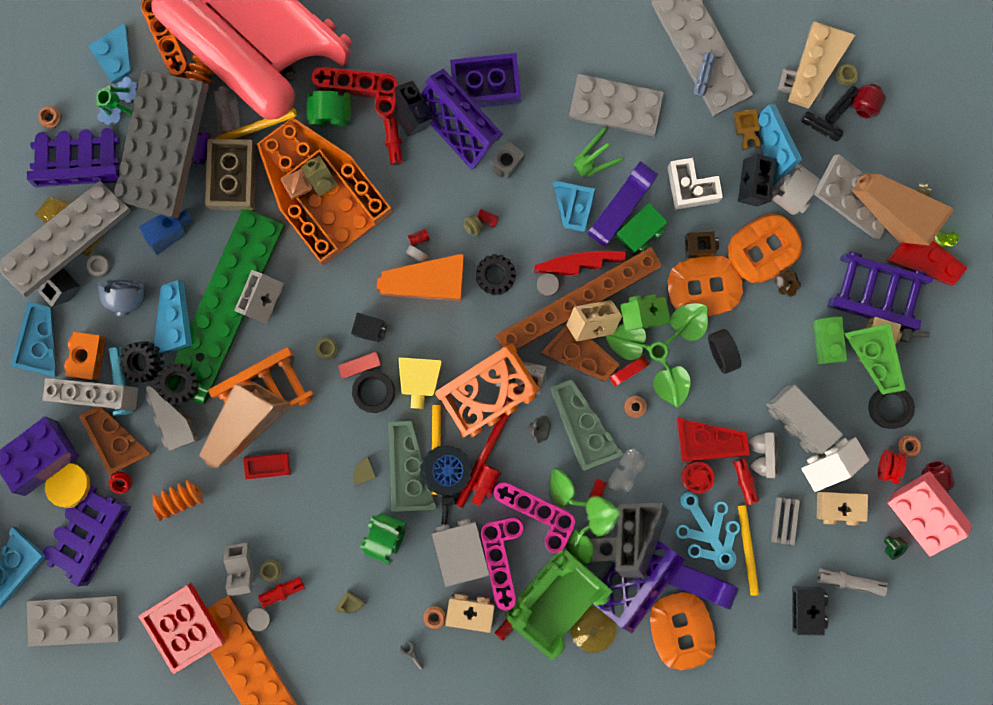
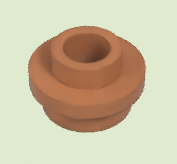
(45, 112)
(628, 406)
(916, 446)
(434, 624)

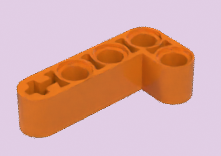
(164, 40)

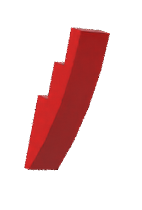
(570, 264)

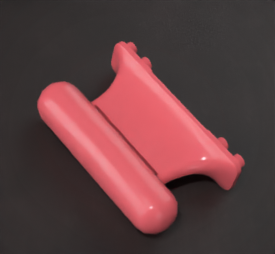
(252, 43)

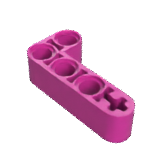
(532, 511)
(501, 564)

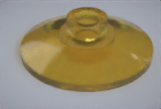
(593, 643)

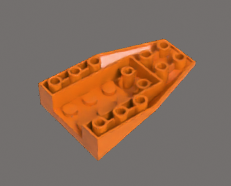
(338, 216)

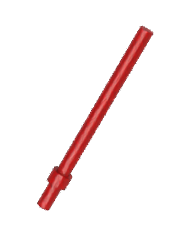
(484, 455)

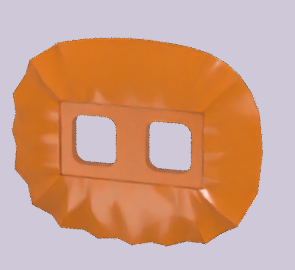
(773, 262)
(703, 270)
(698, 626)

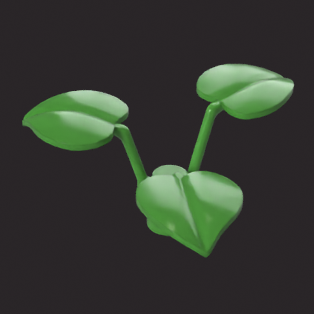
(669, 384)
(600, 513)

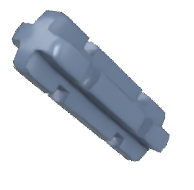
(704, 74)

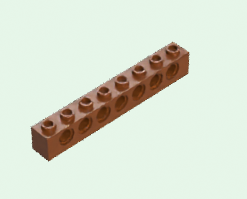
(592, 292)

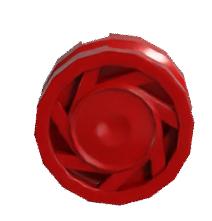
(891, 466)
(697, 477)

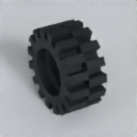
(505, 265)
(131, 365)
(177, 370)

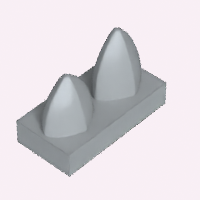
(769, 445)

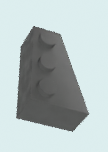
(637, 537)

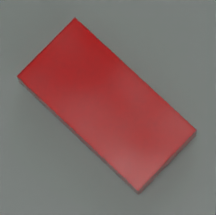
(266, 466)

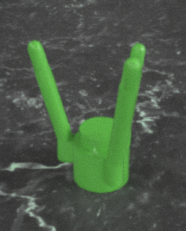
(585, 164)

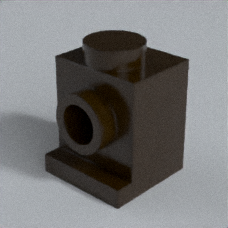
(708, 238)

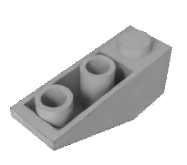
(175, 424)

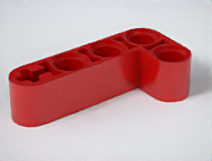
(354, 87)

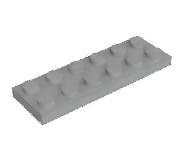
(693, 36)
(62, 238)

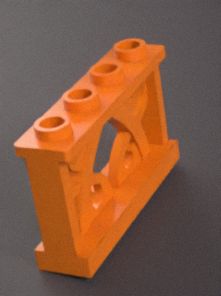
(458, 389)

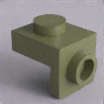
(319, 175)

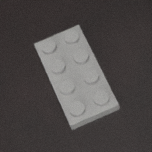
(616, 105)
(836, 191)
(73, 621)

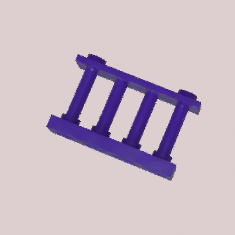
(864, 307)

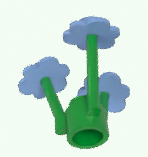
(109, 101)

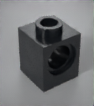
(368, 328)

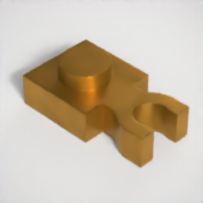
(747, 125)

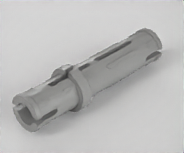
(842, 580)

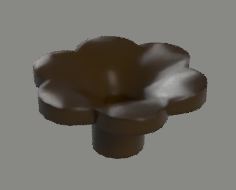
(788, 282)

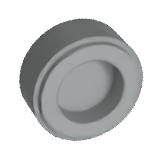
(416, 254)
(98, 266)
(547, 284)
(258, 619)

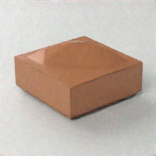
(296, 184)

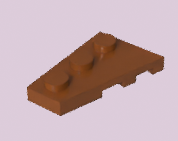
(580, 355)
(113, 443)

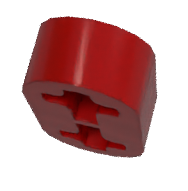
(629, 370)

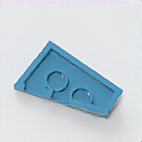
(777, 142)
(172, 319)
(36, 341)
(17, 563)

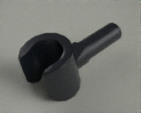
(446, 501)

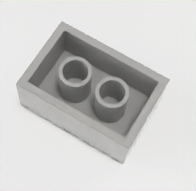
(803, 420)

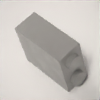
(460, 552)

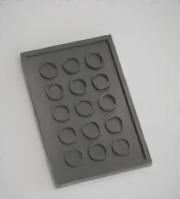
(160, 142)

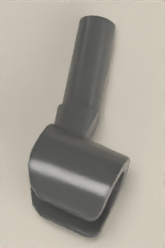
(908, 333)
(412, 654)

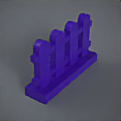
(65, 169)
(82, 569)

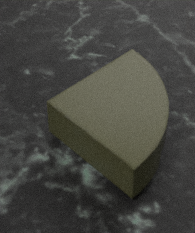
(363, 472)
(350, 603)

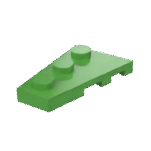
(879, 356)

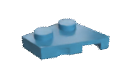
(113, 53)
(574, 205)

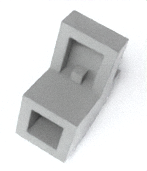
(239, 569)

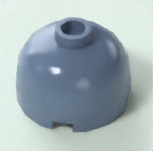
(121, 295)

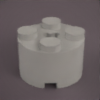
(795, 190)

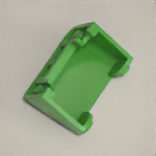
(556, 602)

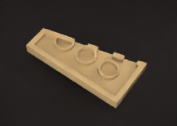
(819, 58)

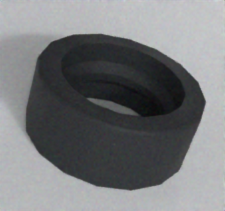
(724, 351)
(356, 390)
(906, 417)

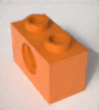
(92, 365)

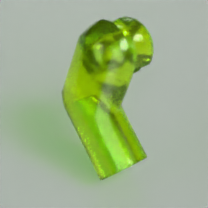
(946, 239)

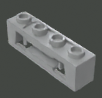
(90, 394)

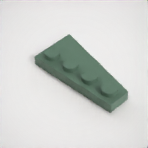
(587, 435)
(406, 484)

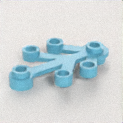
(710, 533)

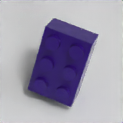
(488, 79)
(35, 456)

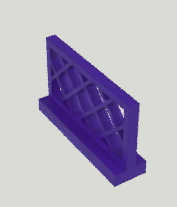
(464, 112)
(646, 594)

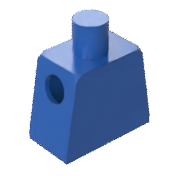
(159, 235)

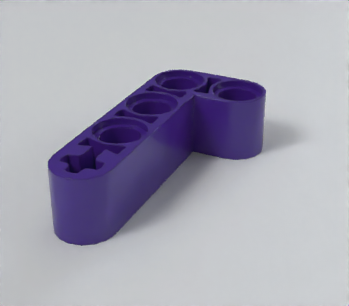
(622, 204)
(702, 585)

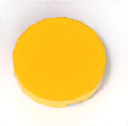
(68, 486)

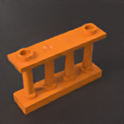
(263, 370)

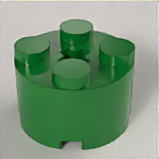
(328, 107)
(384, 537)

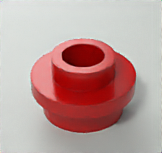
(117, 487)

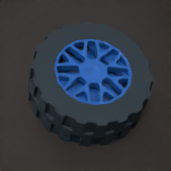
(445, 470)

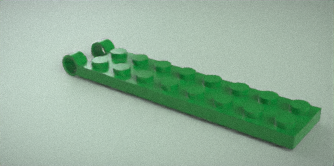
(215, 319)

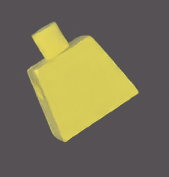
(419, 379)

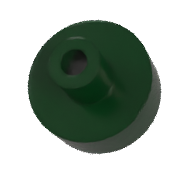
(895, 547)

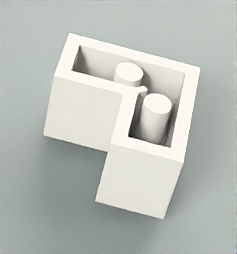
(688, 190)
(836, 464)

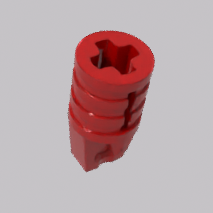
(485, 483)

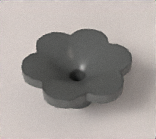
(540, 429)

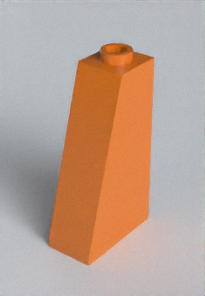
(426, 280)

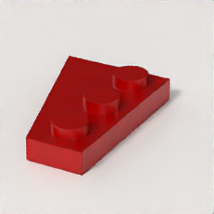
(929, 259)
(709, 442)

